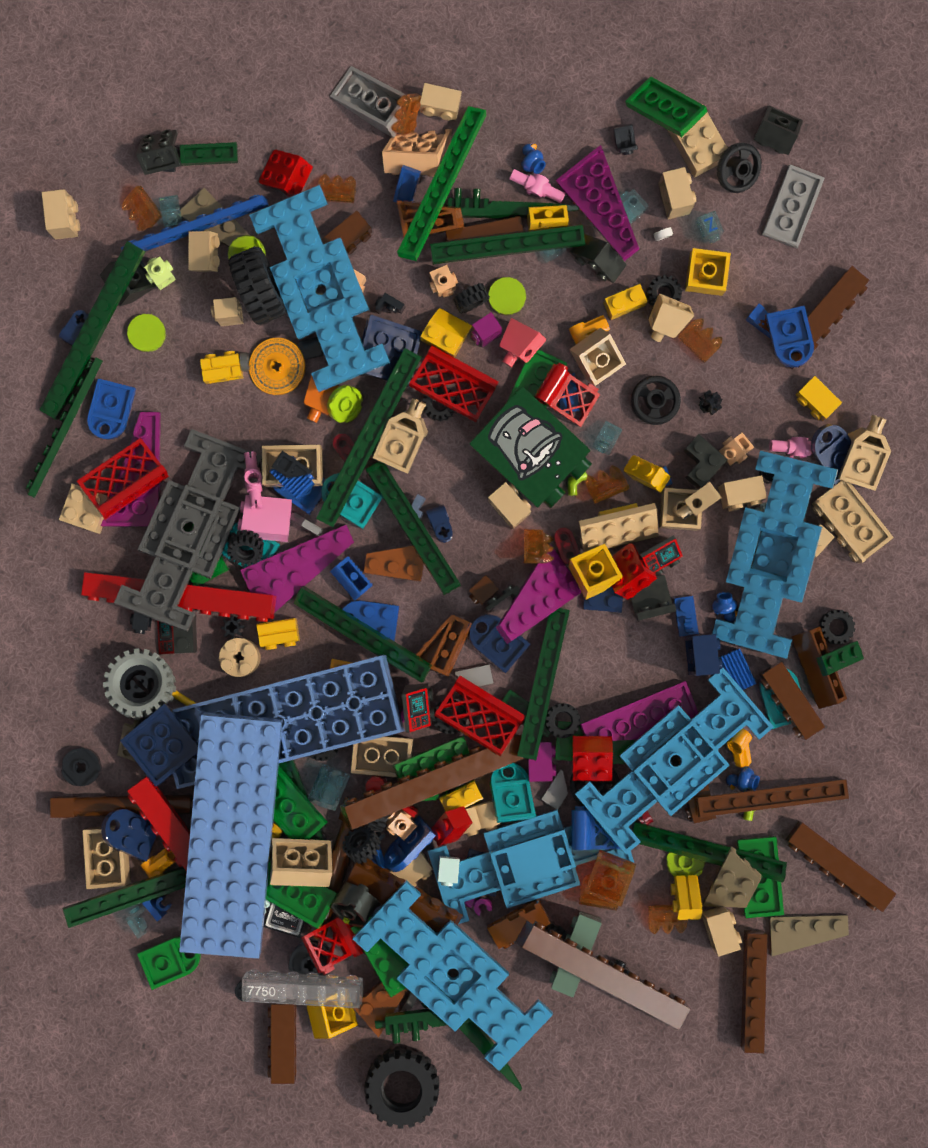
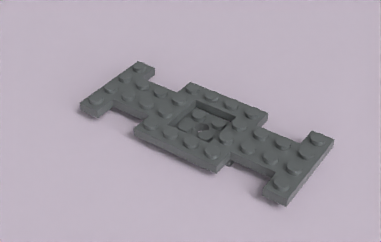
(178, 551)

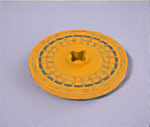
(290, 372)

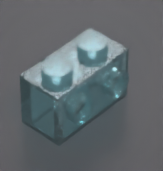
(633, 205)
(330, 786)

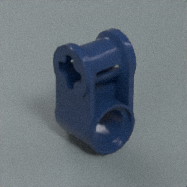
(73, 327)
(439, 520)

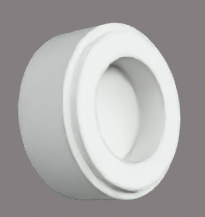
(662, 234)

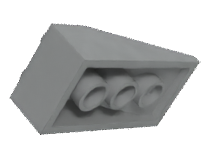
(369, 99)

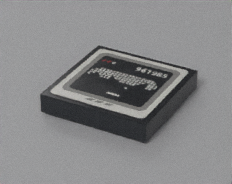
(283, 921)

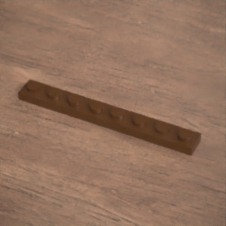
(772, 798)

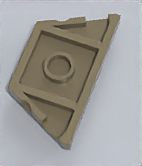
(733, 883)

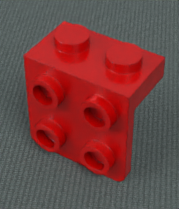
(286, 172)
(633, 571)

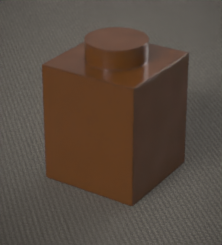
(482, 590)

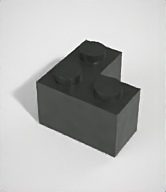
(599, 257)
(707, 459)

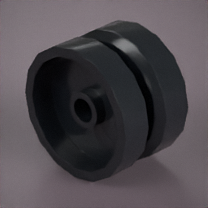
(300, 959)

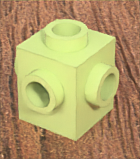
(159, 272)

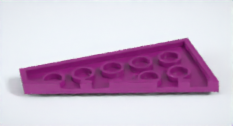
(597, 197)
(140, 510)
(295, 567)
(541, 594)
(639, 716)

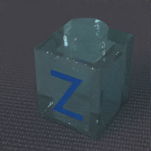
(709, 227)

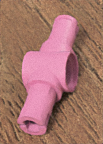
(537, 185)
(794, 447)
(253, 471)

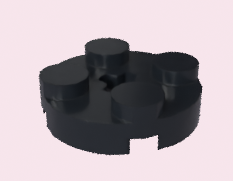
(70, 767)

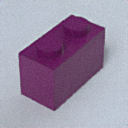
(486, 330)
(542, 768)

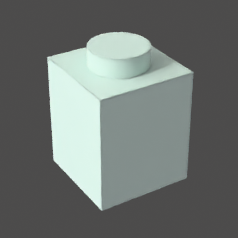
(448, 870)

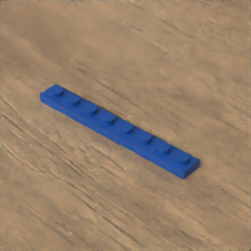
(202, 223)

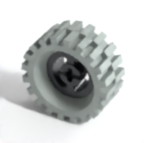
(124, 669)

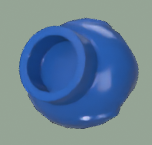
(533, 159)
(725, 605)
(745, 780)

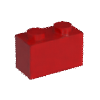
(451, 826)

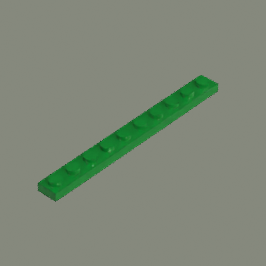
(441, 184)

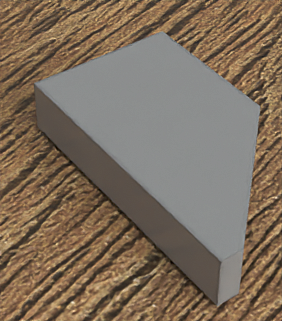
(479, 676)

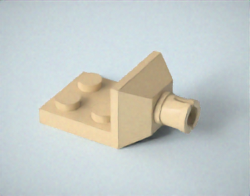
(402, 438)
(866, 455)

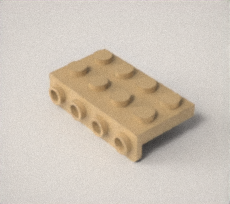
(852, 521)
(619, 527)

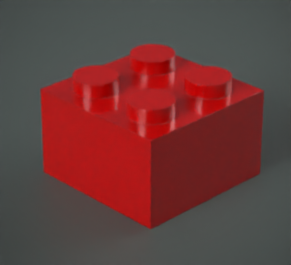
(592, 758)

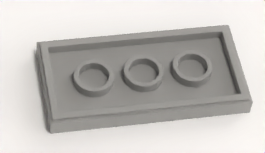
(793, 206)

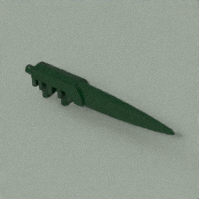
(481, 208)
(410, 1021)
(484, 1044)

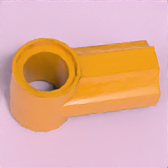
(583, 330)
(740, 748)
(157, 864)

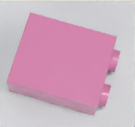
(270, 521)

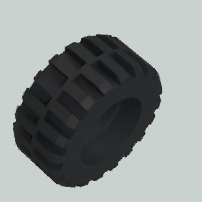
(256, 285)
(395, 1112)

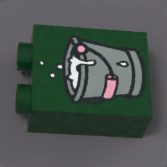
(532, 449)

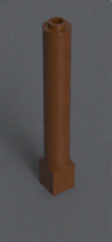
(100, 806)
(339, 867)

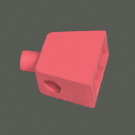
(520, 342)

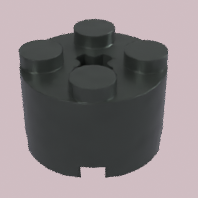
(354, 904)

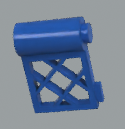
(584, 832)

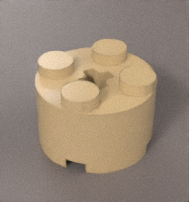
(230, 663)

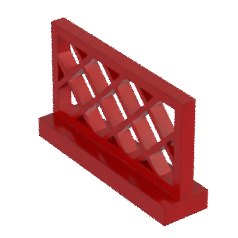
(460, 373)
(130, 492)
(490, 704)

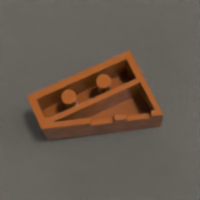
(448, 218)
(395, 563)
(446, 645)
(507, 928)
(377, 1004)

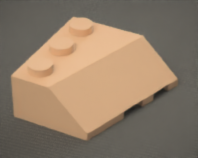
(417, 152)

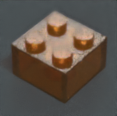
(610, 878)

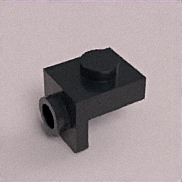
(625, 139)

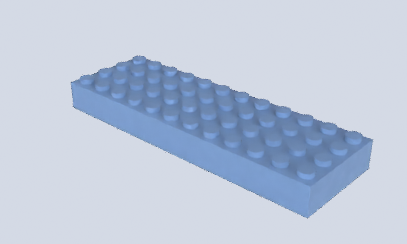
(316, 709)
(230, 835)

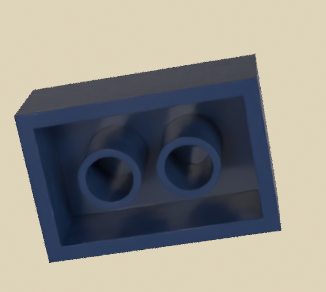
(703, 655)

